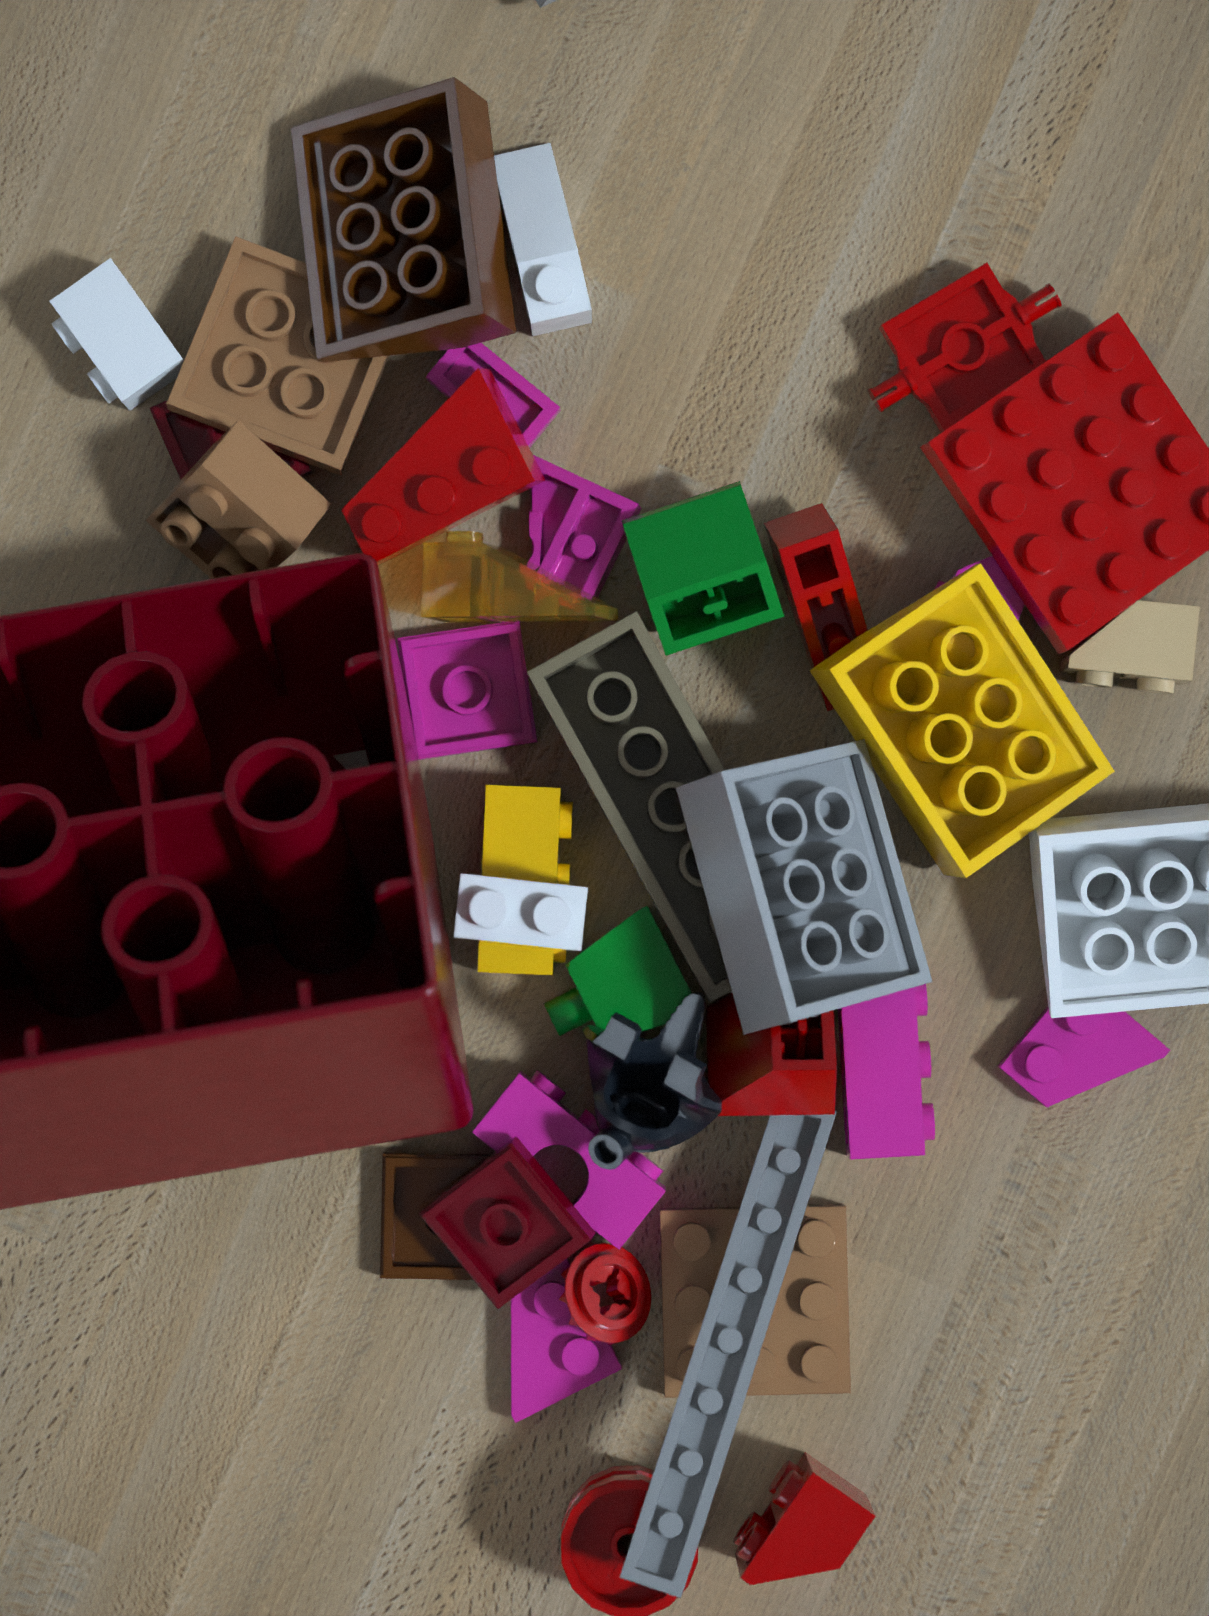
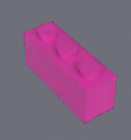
(883, 1076)

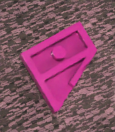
(577, 527)
(1078, 1053)
(547, 1352)

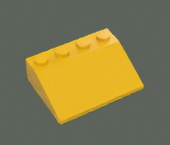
(963, 722)

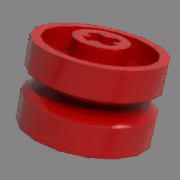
(591, 1548)

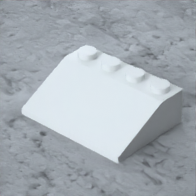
(1123, 909)

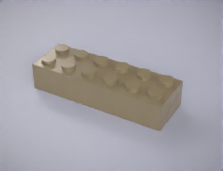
(634, 749)

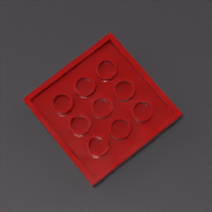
(1082, 482)

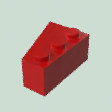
(445, 474)

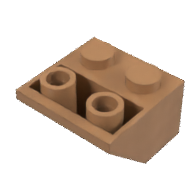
(239, 508)

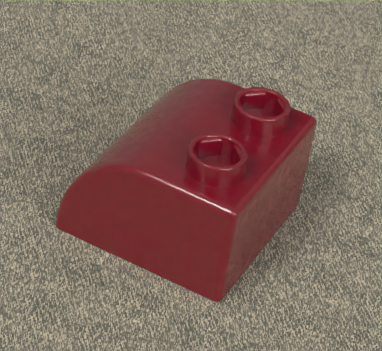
(198, 905)

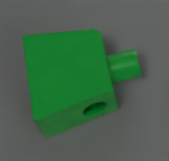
(624, 974)

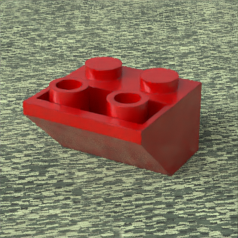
(772, 1069)
(805, 1527)

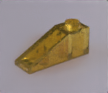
(491, 584)

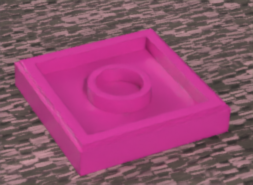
(467, 690)

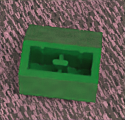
(702, 568)

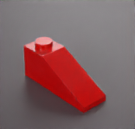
(816, 582)

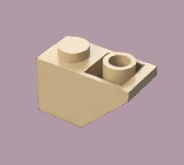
(1141, 644)

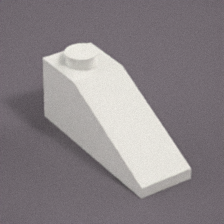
(542, 240)

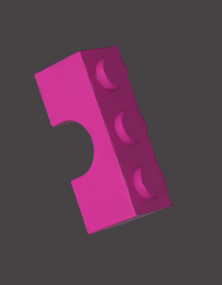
(612, 1199)

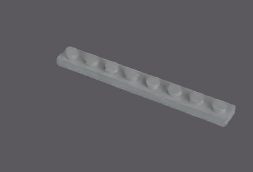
(726, 1352)

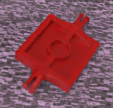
(962, 346)

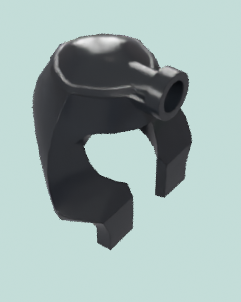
(648, 1089)

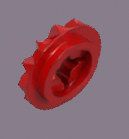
(626, 1284)

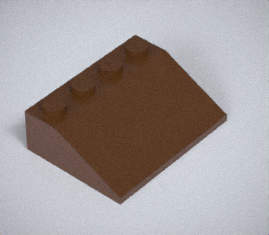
(403, 225)

